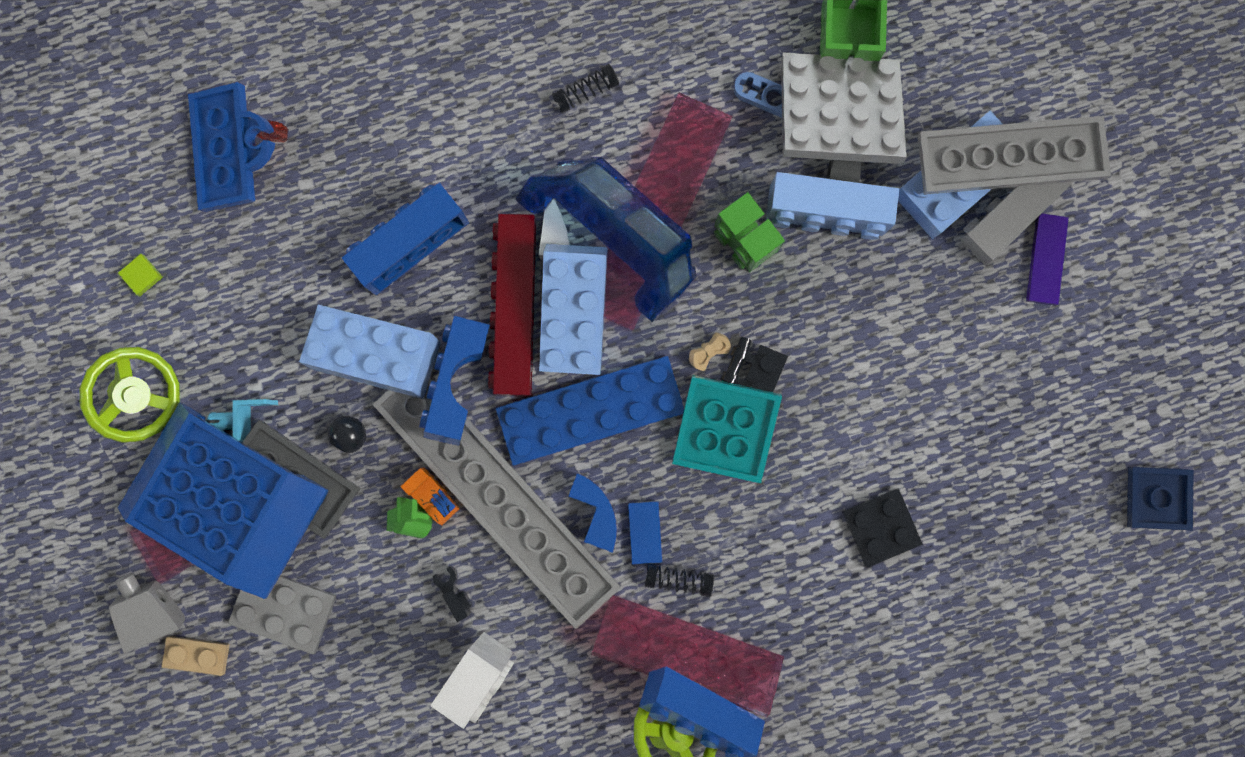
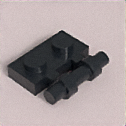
(765, 366)

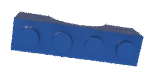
(446, 416)

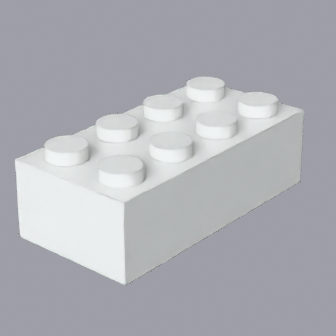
(474, 681)

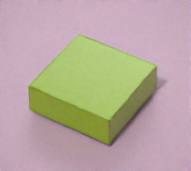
(140, 275)

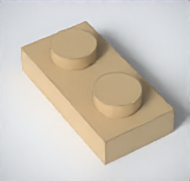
(195, 655)

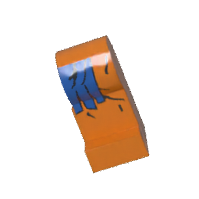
(430, 496)

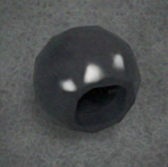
(347, 434)

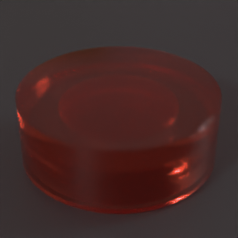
(279, 135)

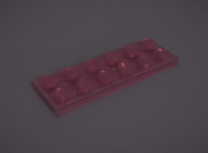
(652, 640)

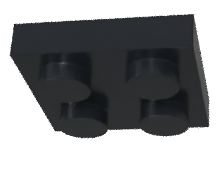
(882, 527)

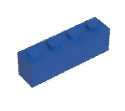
(701, 713)

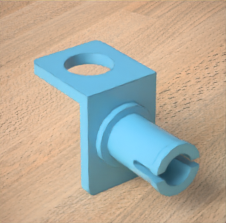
(240, 418)

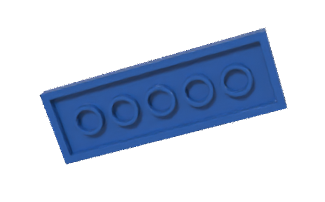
(590, 410)

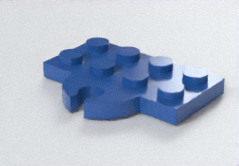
(226, 146)

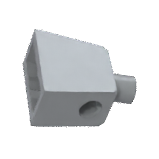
(143, 613)

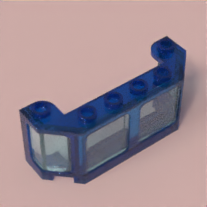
(623, 222)

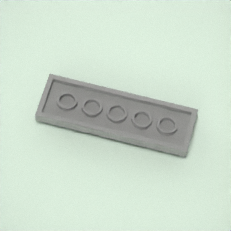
(1013, 155)

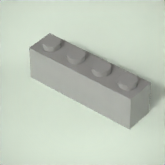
(1008, 218)

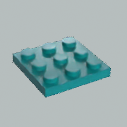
(726, 429)

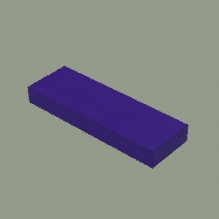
(1047, 259)

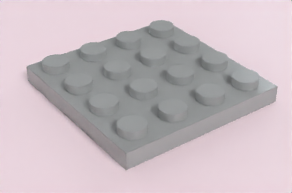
(842, 109)

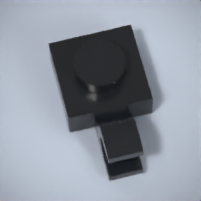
(457, 601)

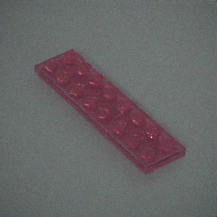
(672, 183)

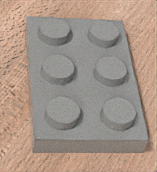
(290, 614)

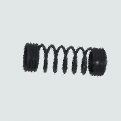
(559, 96)
(705, 590)

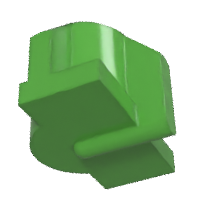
(409, 519)

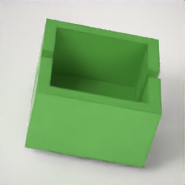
(853, 31)
(737, 222)

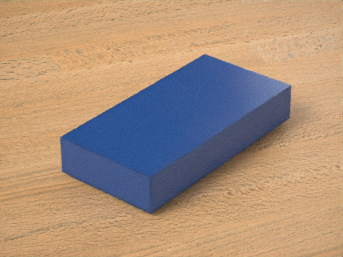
(645, 532)

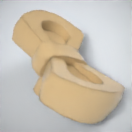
(700, 357)

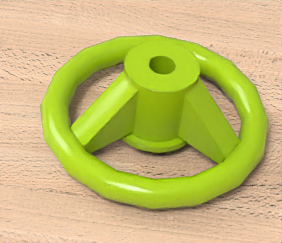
(128, 394)
(662, 737)

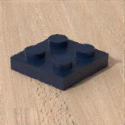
(1160, 498)

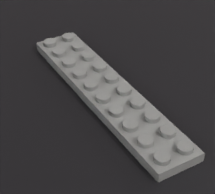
(507, 510)

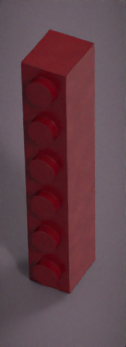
(514, 305)

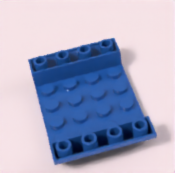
(221, 503)

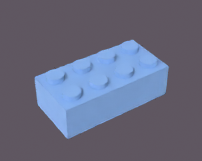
(831, 205)
(940, 210)
(573, 309)
(370, 351)

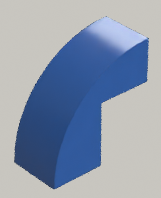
(603, 527)

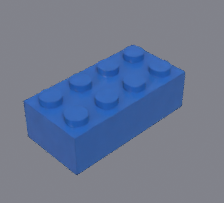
(405, 238)

